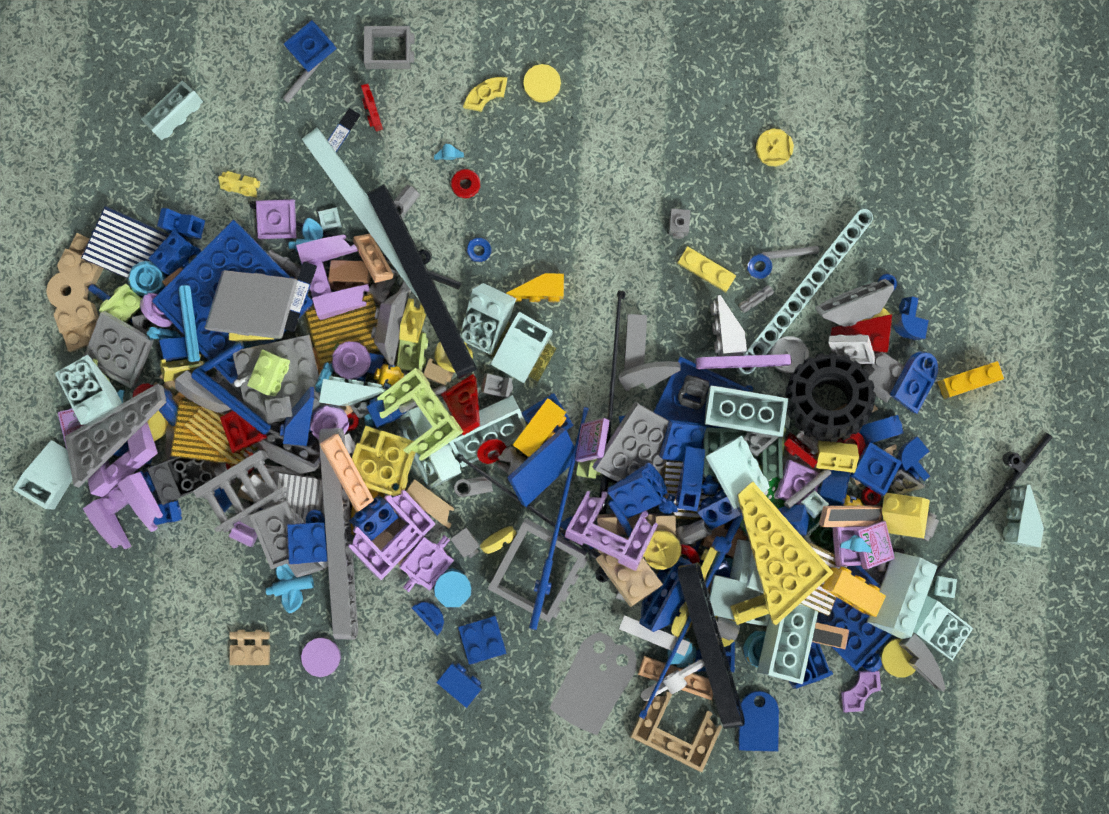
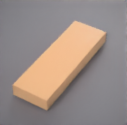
(373, 258)

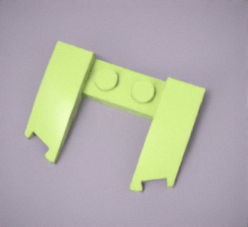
(417, 387)

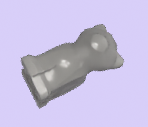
(510, 455)

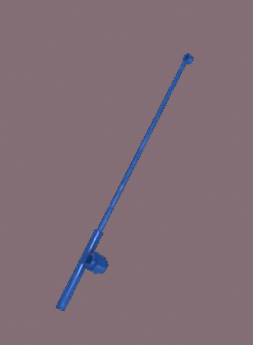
(722, 545)
(543, 586)

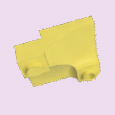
(383, 460)

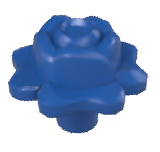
(709, 486)
(668, 505)

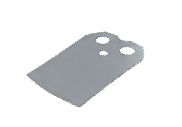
(587, 691)

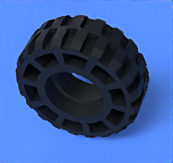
(838, 372)

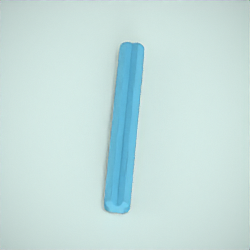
(189, 323)

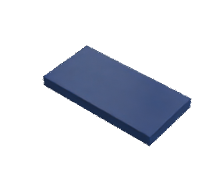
(542, 467)

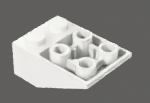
(729, 332)

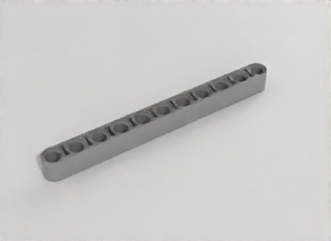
(338, 553)

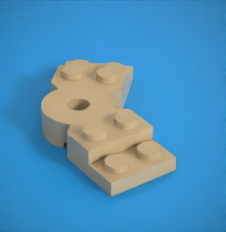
(74, 314)

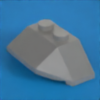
(856, 304)
(388, 325)
(295, 457)

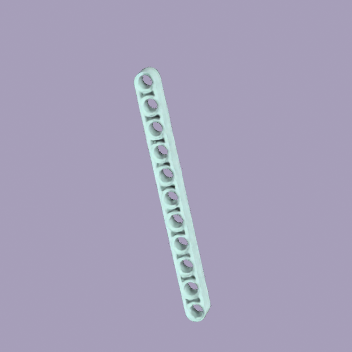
(353, 195)
(809, 284)

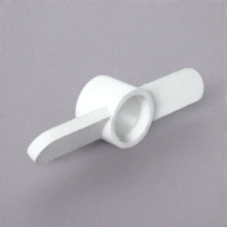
(673, 682)

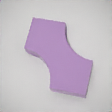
(854, 698)

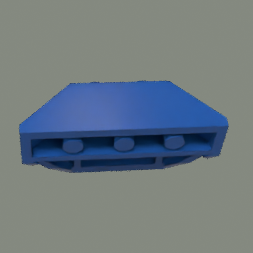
(664, 603)

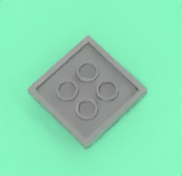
(119, 349)

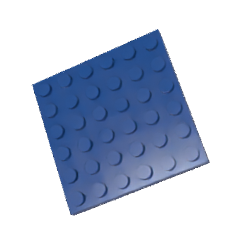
(228, 251)

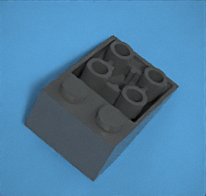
(179, 477)

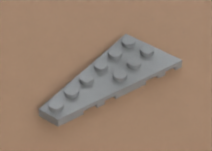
(101, 438)

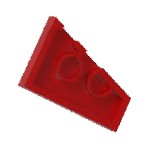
(876, 328)
(463, 403)

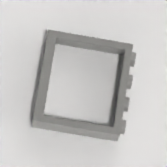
(571, 579)

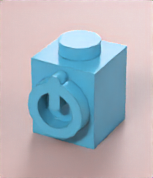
(682, 661)

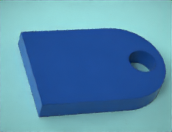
(915, 381)
(761, 724)

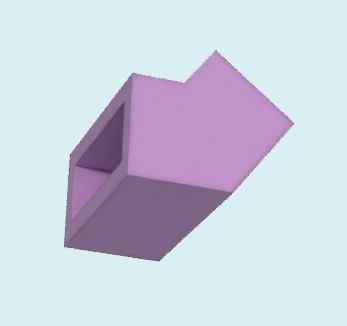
(243, 534)

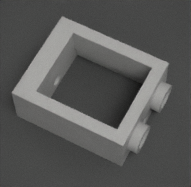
(388, 31)

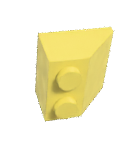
(905, 514)

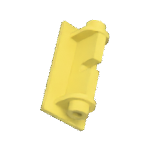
(231, 182)
(749, 609)

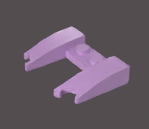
(325, 301)
(140, 451)
(129, 491)
(416, 526)
(585, 531)

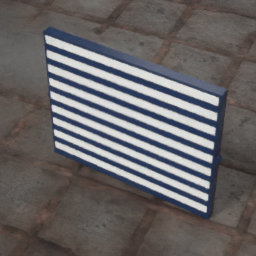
(121, 242)

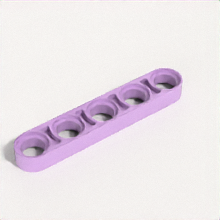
(743, 361)

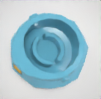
(146, 278)
(452, 588)
(751, 653)

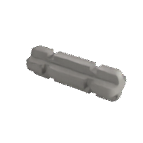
(756, 299)

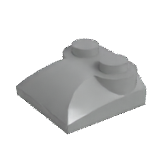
(884, 374)

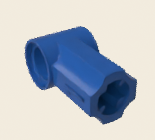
(169, 409)

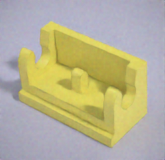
(412, 322)
(173, 369)
(837, 456)

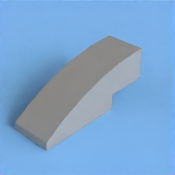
(635, 340)
(648, 374)
(198, 394)
(923, 661)

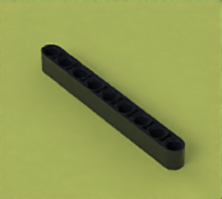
(711, 645)

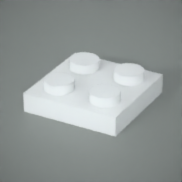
(855, 347)

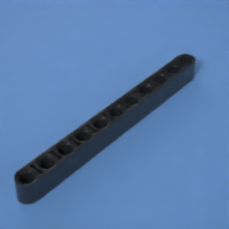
(421, 281)

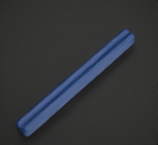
(231, 401)

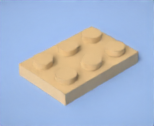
(630, 583)

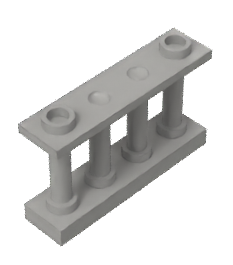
(224, 482)

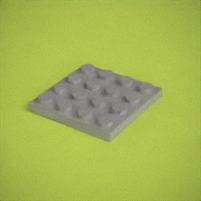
(298, 379)
(634, 444)

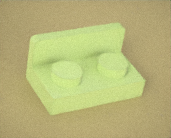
(122, 304)

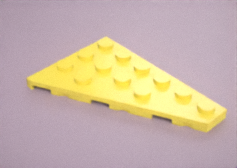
(783, 558)

